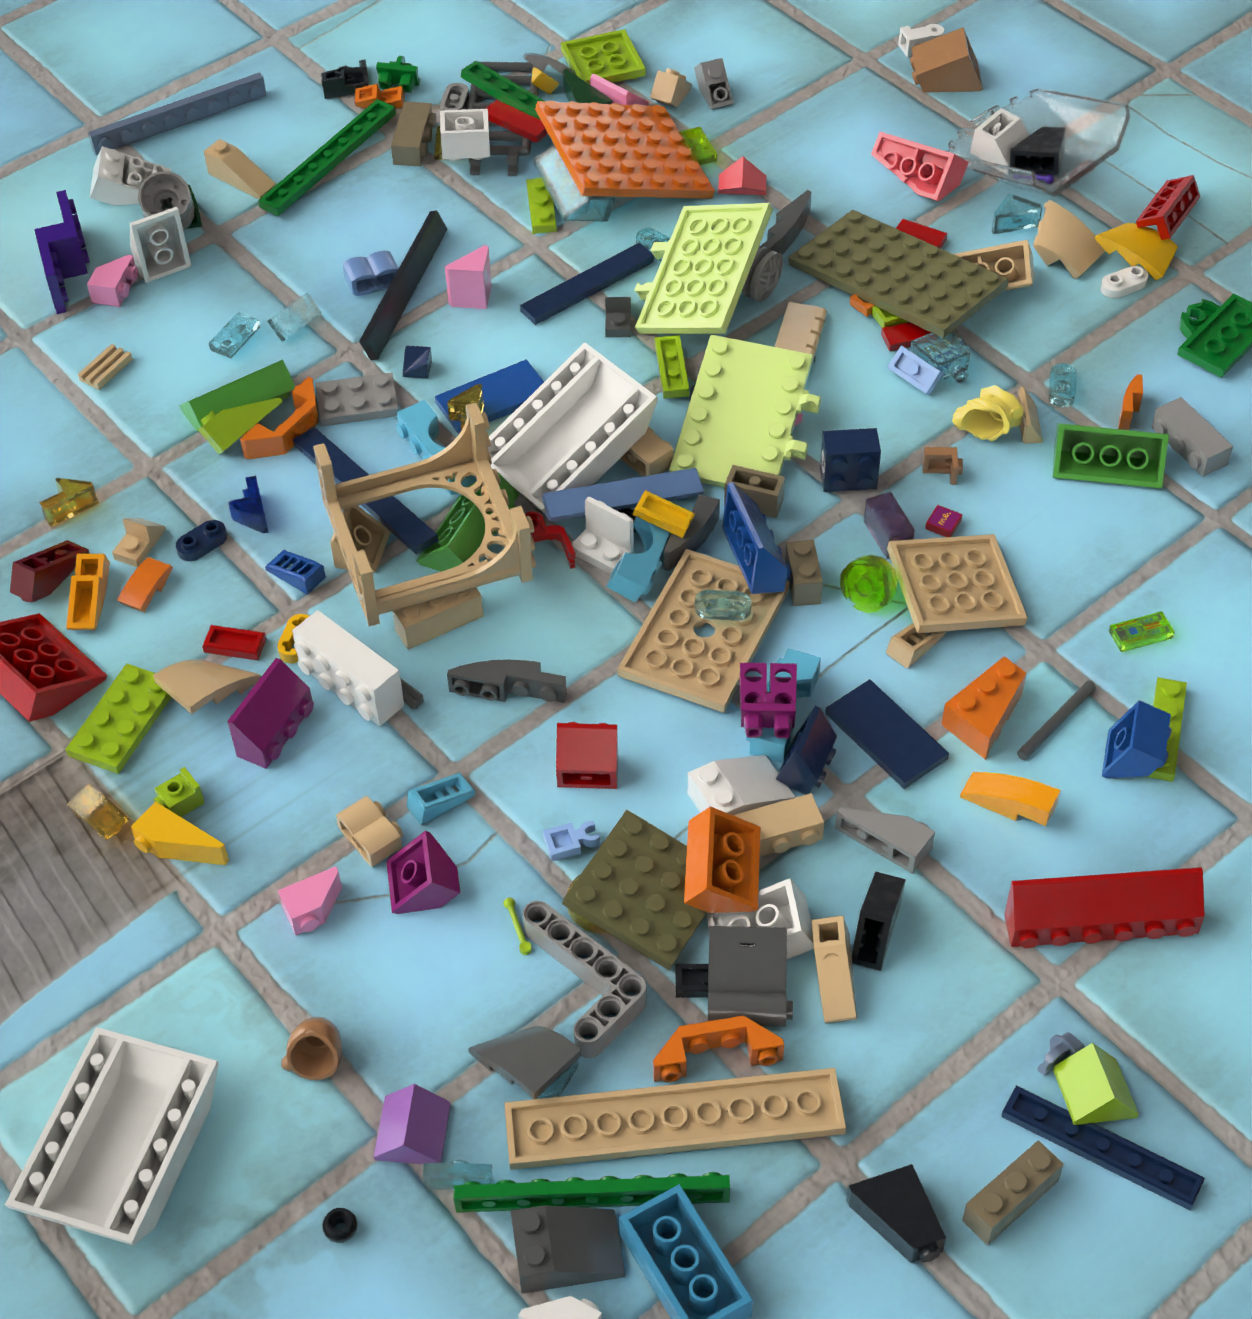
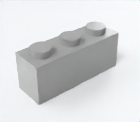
(1192, 436)

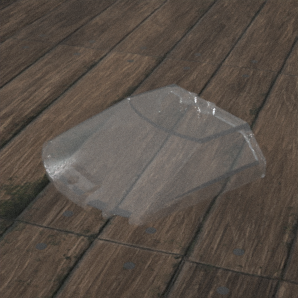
(1091, 136)

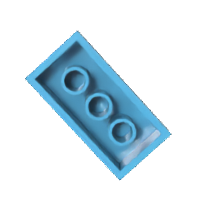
(683, 1260)

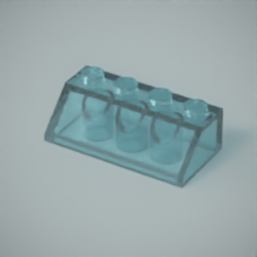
(565, 193)

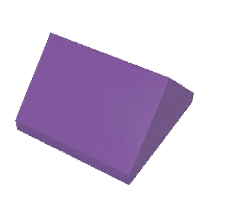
(412, 1127)

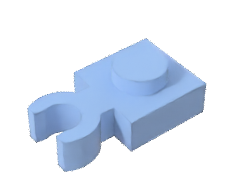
(567, 842)

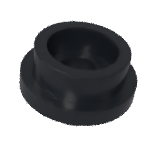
(337, 1216)

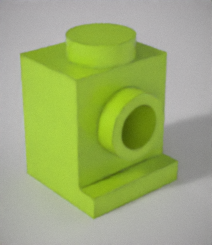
(180, 793)

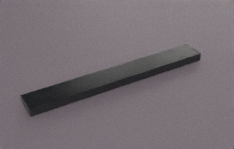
(403, 286)

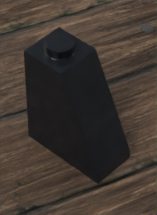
(1040, 151)
(877, 920)
(900, 1213)

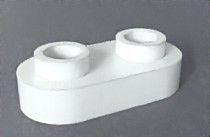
(1124, 282)

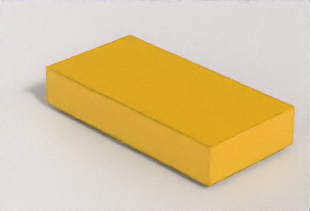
(663, 514)

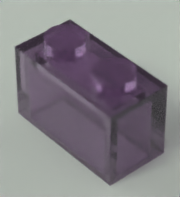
(887, 521)

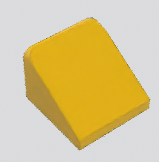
(543, 81)

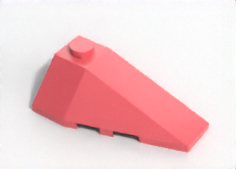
(923, 168)

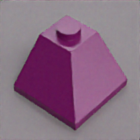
(421, 876)

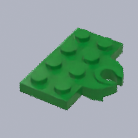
(1219, 334)

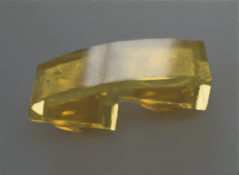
(98, 812)

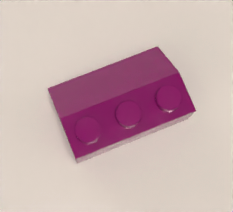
(270, 715)

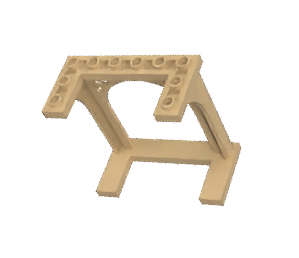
(460, 459)

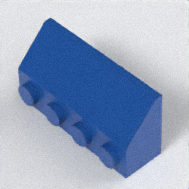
(753, 543)

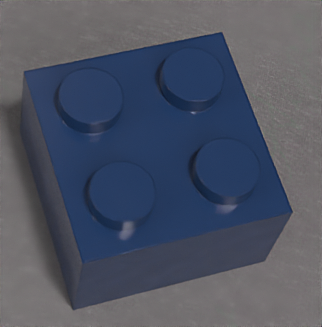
(850, 459)

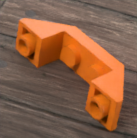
(263, 442)
(762, 1045)

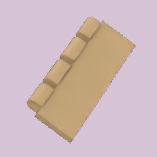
(801, 328)

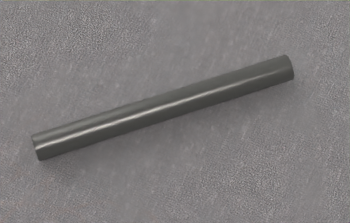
(1056, 720)

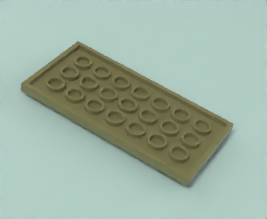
(898, 273)

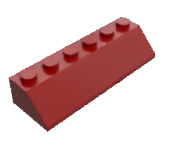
(1105, 907)

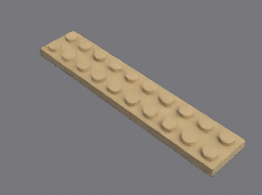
(673, 1118)

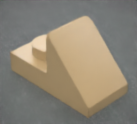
(138, 540)

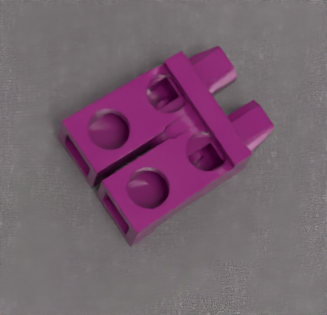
(768, 709)

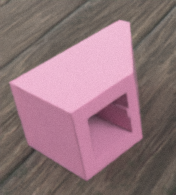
(112, 281)

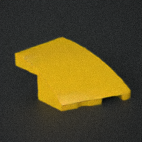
(1139, 247)

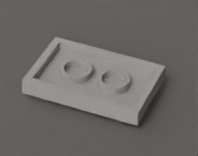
(356, 399)

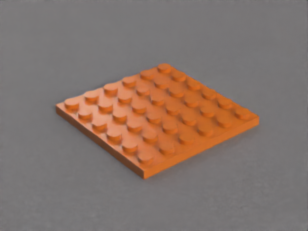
(623, 150)

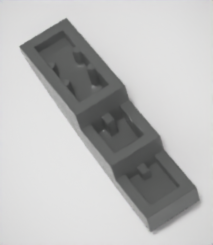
(788, 224)

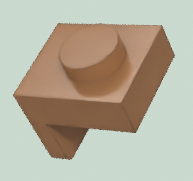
(942, 461)

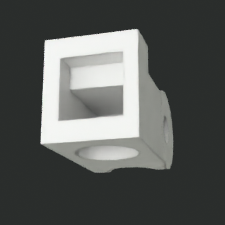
(911, 37)

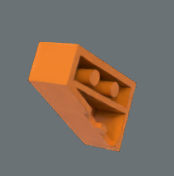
(984, 706)

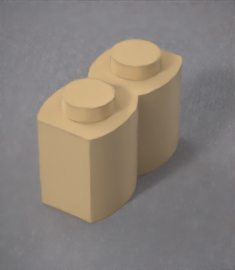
(370, 830)

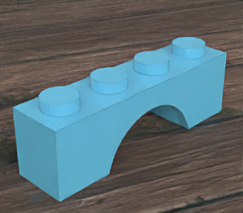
(420, 428)
(634, 571)
(807, 675)

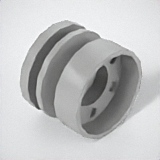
(166, 190)
(763, 274)

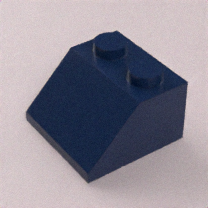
(809, 754)

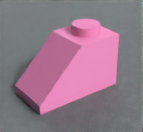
(310, 900)

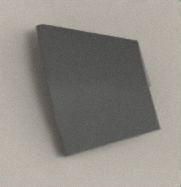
(528, 1057)

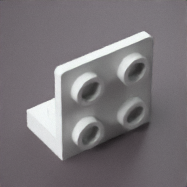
(605, 537)

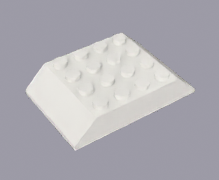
(571, 427)
(117, 1137)

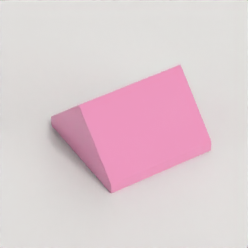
(615, 92)
(469, 280)

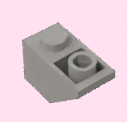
(713, 83)

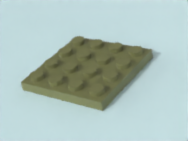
(638, 890)

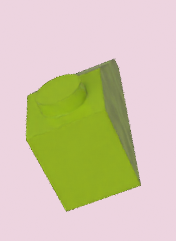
(230, 424)

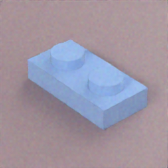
(915, 370)

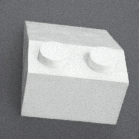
(159, 245)
(736, 785)
(777, 907)

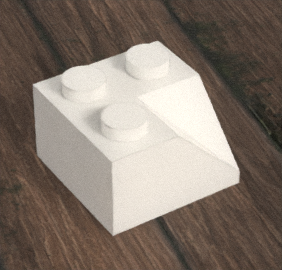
(464, 134)

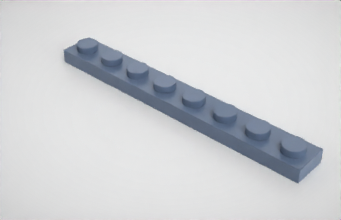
(178, 113)

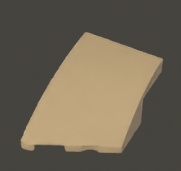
(1067, 239)
(200, 681)

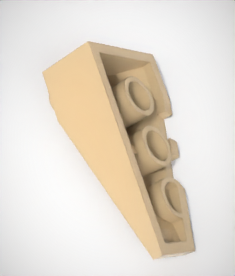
(1008, 260)

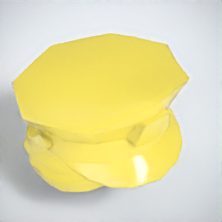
(990, 414)

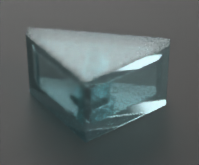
(1016, 214)

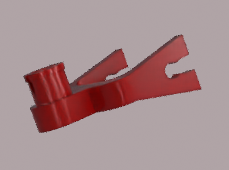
(552, 532)

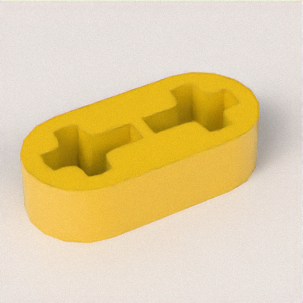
(287, 639)

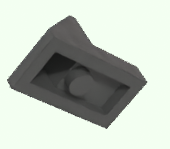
(618, 317)

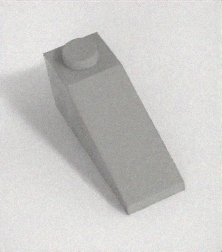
(889, 835)

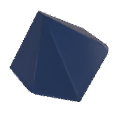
(417, 362)

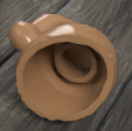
(313, 1049)

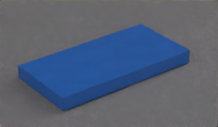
(502, 391)

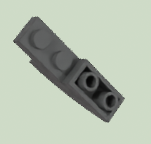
(499, 677)

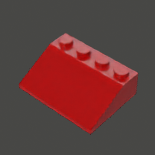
(42, 667)

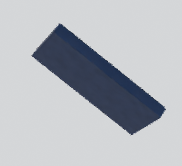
(887, 733)

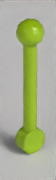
(525, 947)

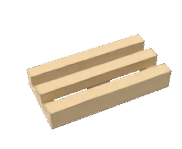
(102, 363)

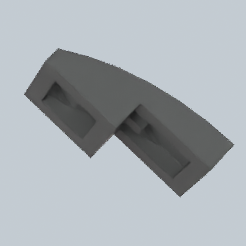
(541, 62)

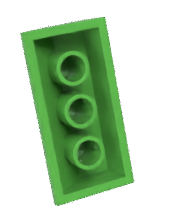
(258, 386)
(1109, 455)
(461, 532)

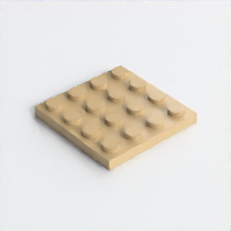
(956, 583)

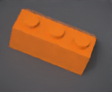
(722, 863)

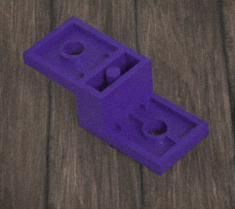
(62, 251)

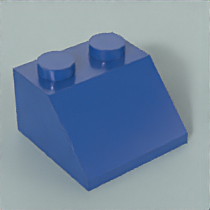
(1137, 742)

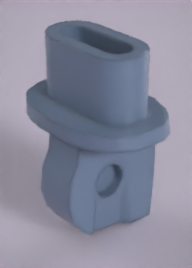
(1060, 1049)

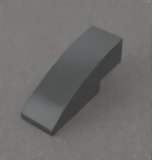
(702, 525)

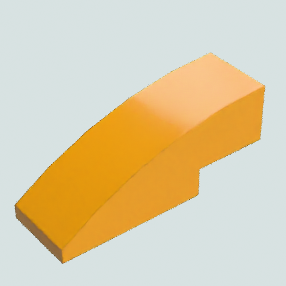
(87, 591)
(1012, 796)

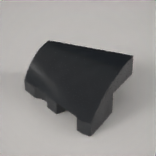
(344, 80)

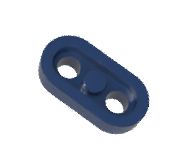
(201, 540)

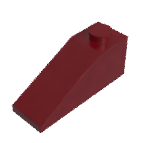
(44, 571)

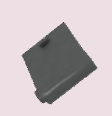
(748, 977)

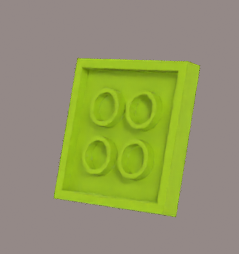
(605, 55)

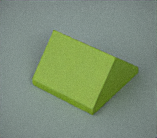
(1094, 1087)

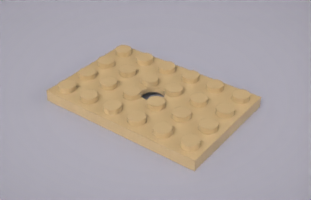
(690, 666)

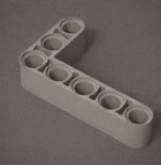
(591, 971)

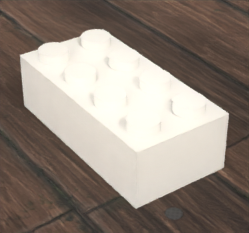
(348, 668)

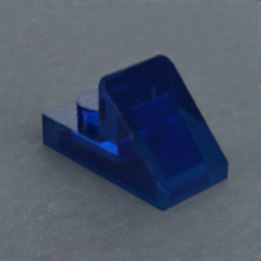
(249, 509)

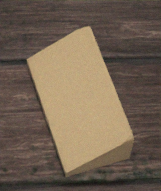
(1030, 424)

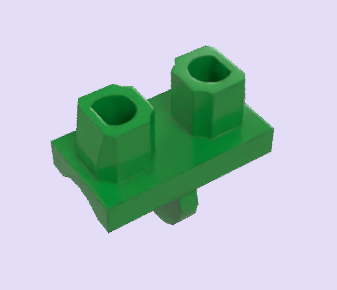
(397, 73)

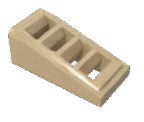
(909, 645)

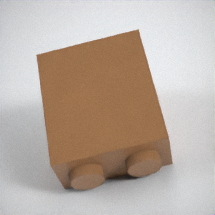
(946, 64)

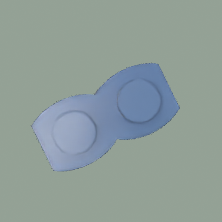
(370, 272)

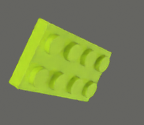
(119, 720)

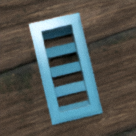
(425, 809)

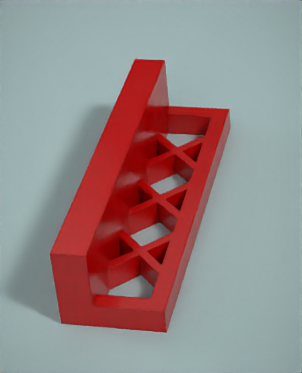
(1170, 206)

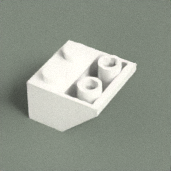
(997, 136)

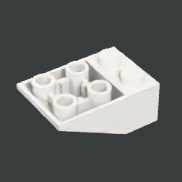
(119, 177)

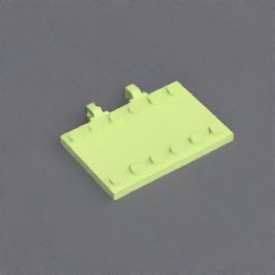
(702, 269)
(744, 410)

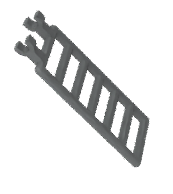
(512, 151)

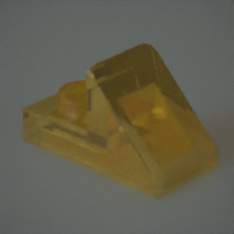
(458, 404)
(72, 499)

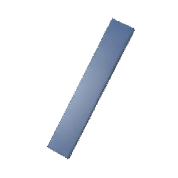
(622, 493)

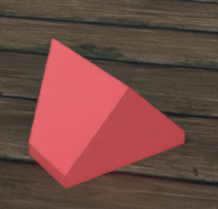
(742, 179)

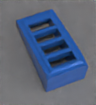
(306, 583)

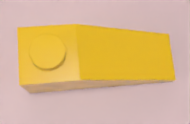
(175, 838)

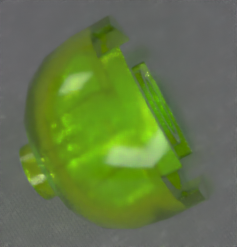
(869, 582)

